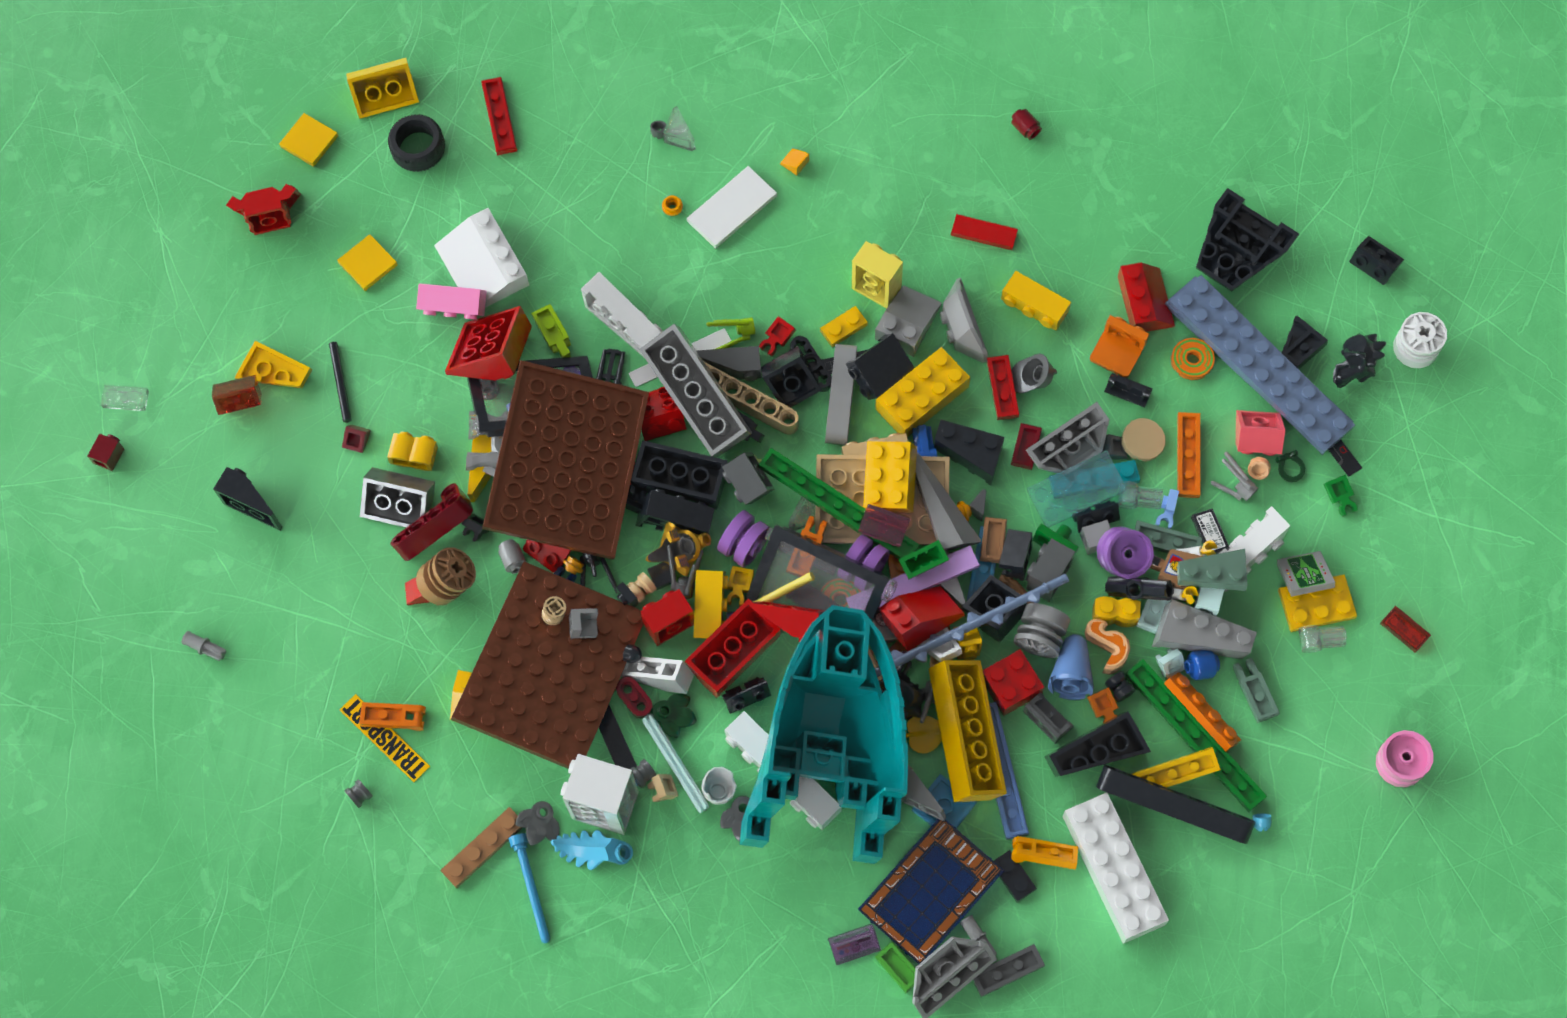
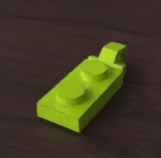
(552, 330)

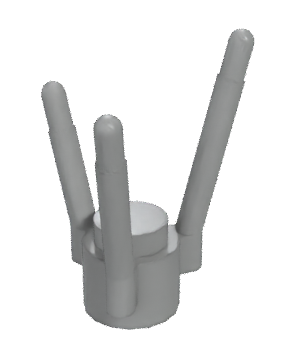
(1245, 487)

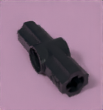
(1150, 588)

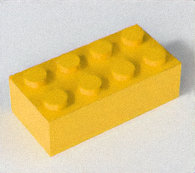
(922, 392)

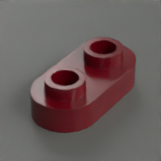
(634, 698)

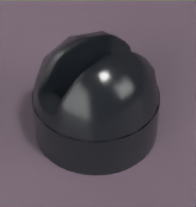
(632, 654)

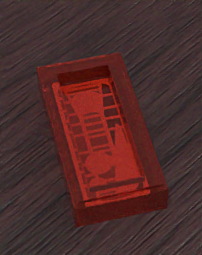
(1405, 629)

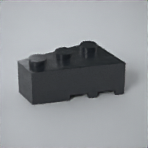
(970, 448)
(664, 508)

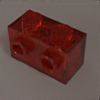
(236, 395)

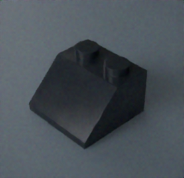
(791, 378)
(990, 596)

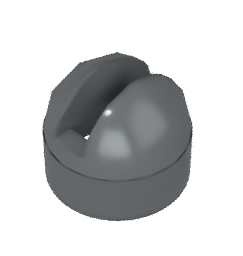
(655, 129)

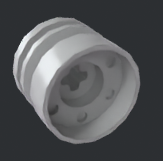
(1042, 630)

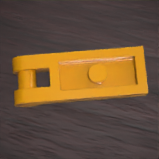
(1044, 852)

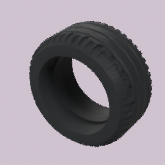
(408, 126)

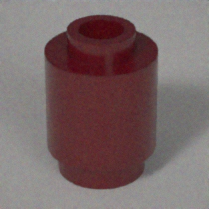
(1026, 123)

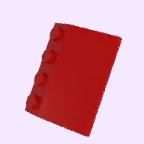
(490, 346)

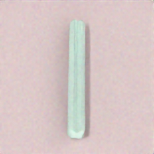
(675, 763)

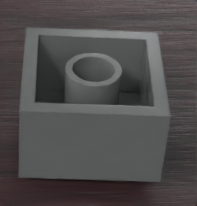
(748, 479)
(1052, 562)

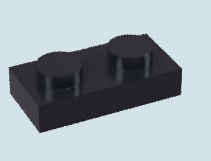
(1015, 877)

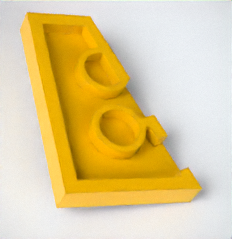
(273, 367)

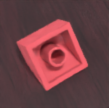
(1259, 432)

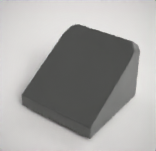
(1114, 446)
(978, 504)

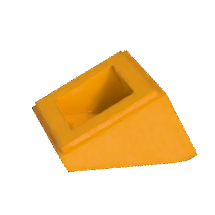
(795, 161)

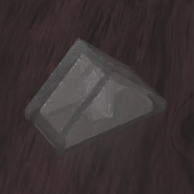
(677, 132)

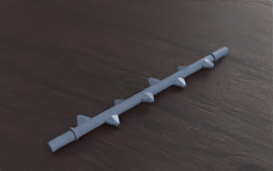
(974, 621)

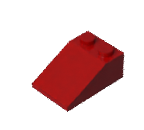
(919, 615)
(790, 618)

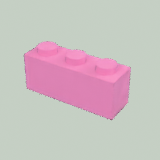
(451, 301)

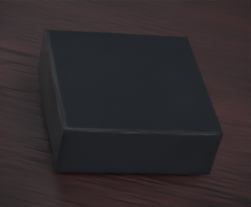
(660, 575)

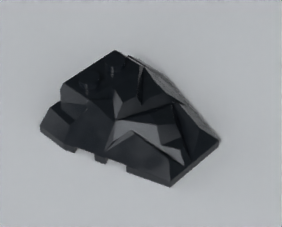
(1240, 242)

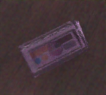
(854, 944)

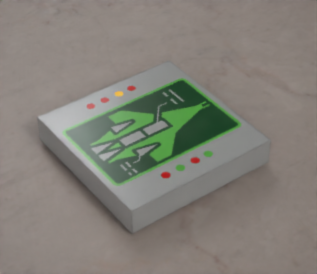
(1305, 573)

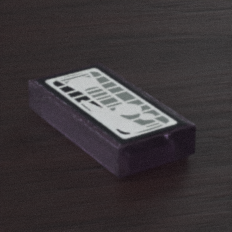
(1209, 529)

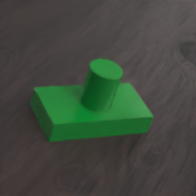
(1044, 535)

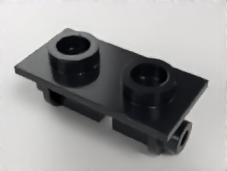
(1128, 390)
(1102, 512)
(755, 691)

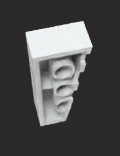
(618, 312)
(1261, 538)

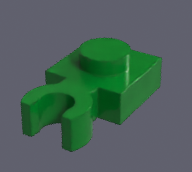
(1339, 491)

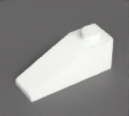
(661, 674)

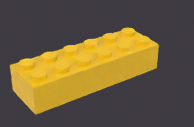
(967, 730)

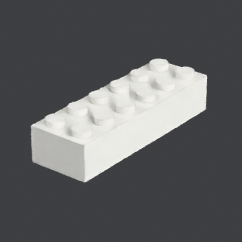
(1115, 868)

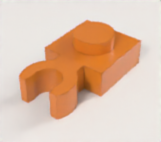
(1103, 704)

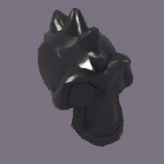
(1361, 358)
(910, 692)

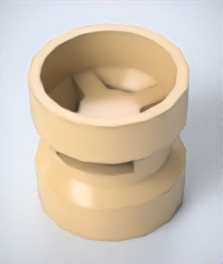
(642, 587)
(552, 615)

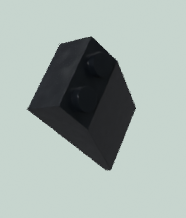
(239, 494)

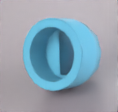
(1262, 820)

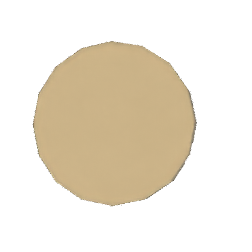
(1143, 439)

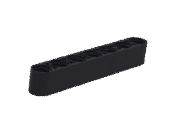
(1175, 804)

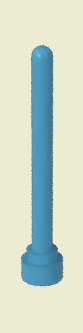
(519, 843)

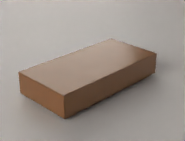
(993, 539)

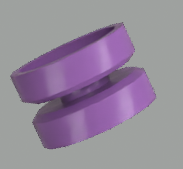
(743, 538)
(863, 552)
(1125, 552)

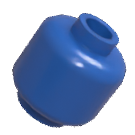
(1202, 664)

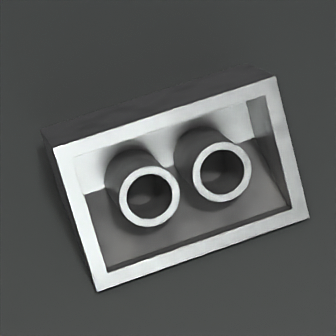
(395, 497)

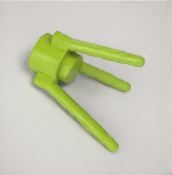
(743, 326)

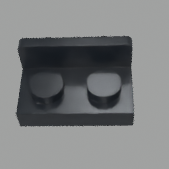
(1376, 260)

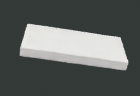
(731, 207)

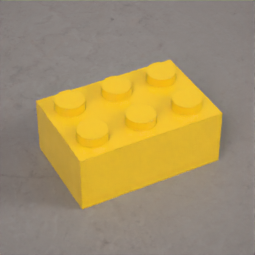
(890, 476)

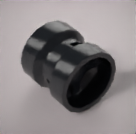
(1120, 686)

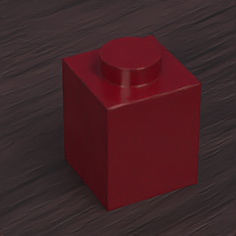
(106, 451)

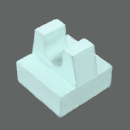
(1170, 663)

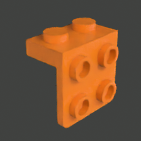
(1119, 346)

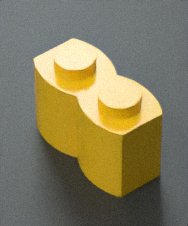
(412, 451)
(1119, 612)

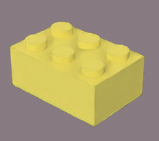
(877, 274)

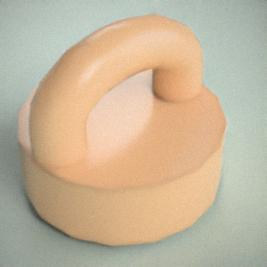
(1259, 468)

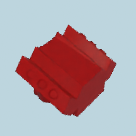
(266, 208)

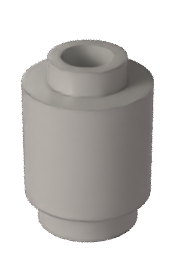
(511, 556)

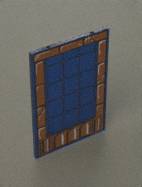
(931, 890)

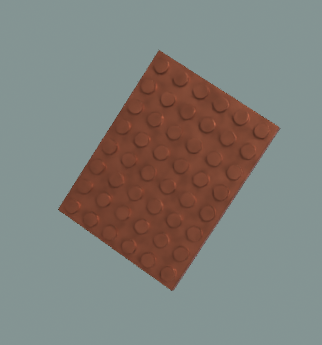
(566, 460)
(539, 684)

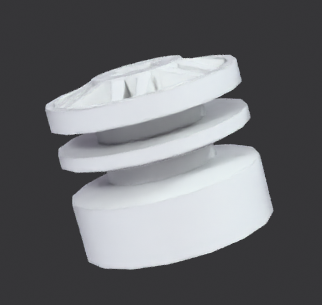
(1420, 340)

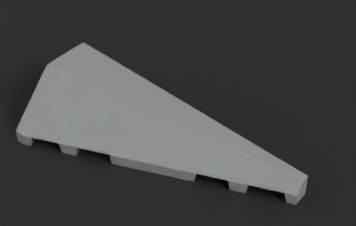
(946, 519)

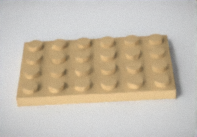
(847, 476)

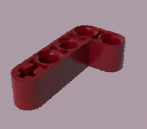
(433, 524)

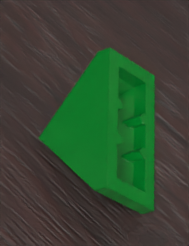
(923, 559)

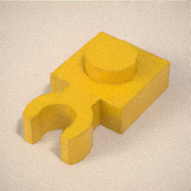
(739, 582)

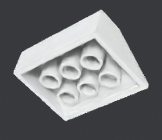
(482, 258)

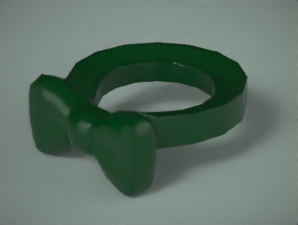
(1293, 456)

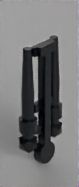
(609, 376)

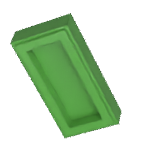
(897, 966)

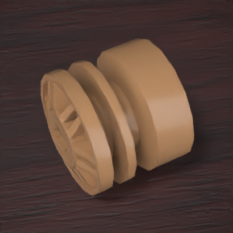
(446, 576)

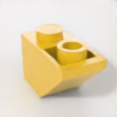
(970, 645)

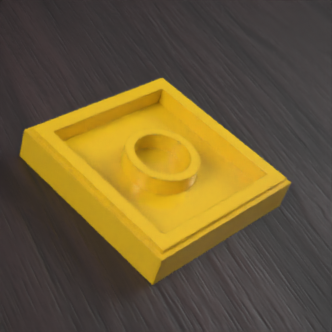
(308, 139)
(367, 262)

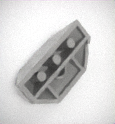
(962, 324)
(1072, 442)
(948, 972)

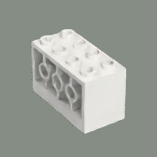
(600, 793)

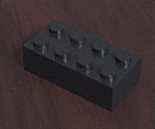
(679, 473)

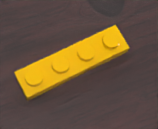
(1182, 768)

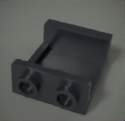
(880, 367)

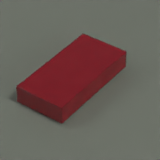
(1027, 436)

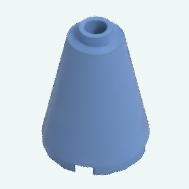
(1072, 670)

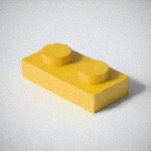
(843, 326)

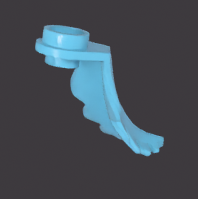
(592, 849)

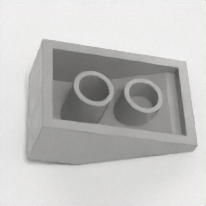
(908, 318)

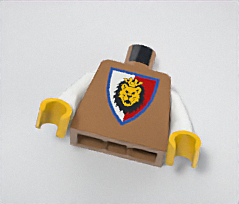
(1168, 568)

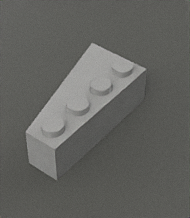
(1196, 630)

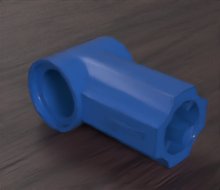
(924, 441)

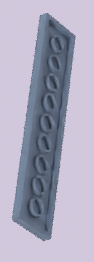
(1262, 364)

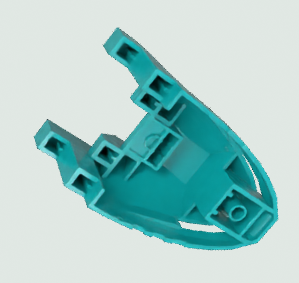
(836, 729)

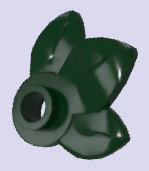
(677, 715)

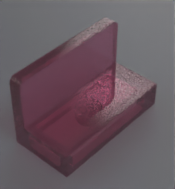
(884, 525)

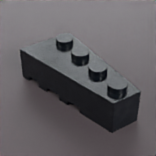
(1105, 744)

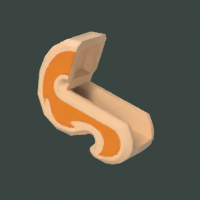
(1111, 641)

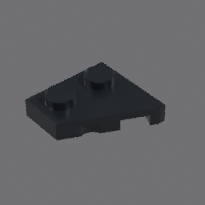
(1302, 343)

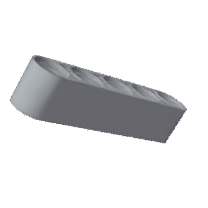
(840, 396)

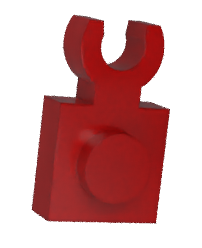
(778, 333)

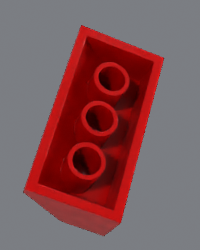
(732, 648)

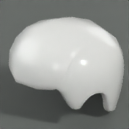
(718, 785)

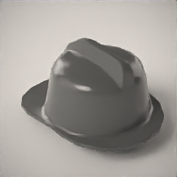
(1032, 373)

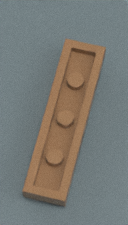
(481, 848)

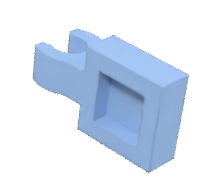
(1169, 504)

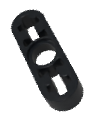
(811, 354)

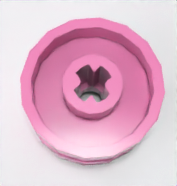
(1417, 757)

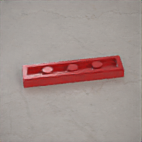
(499, 116)

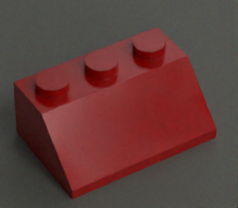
(1145, 297)

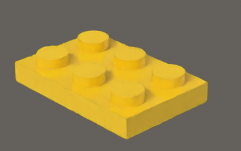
(1318, 607)

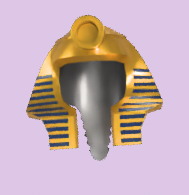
(685, 547)

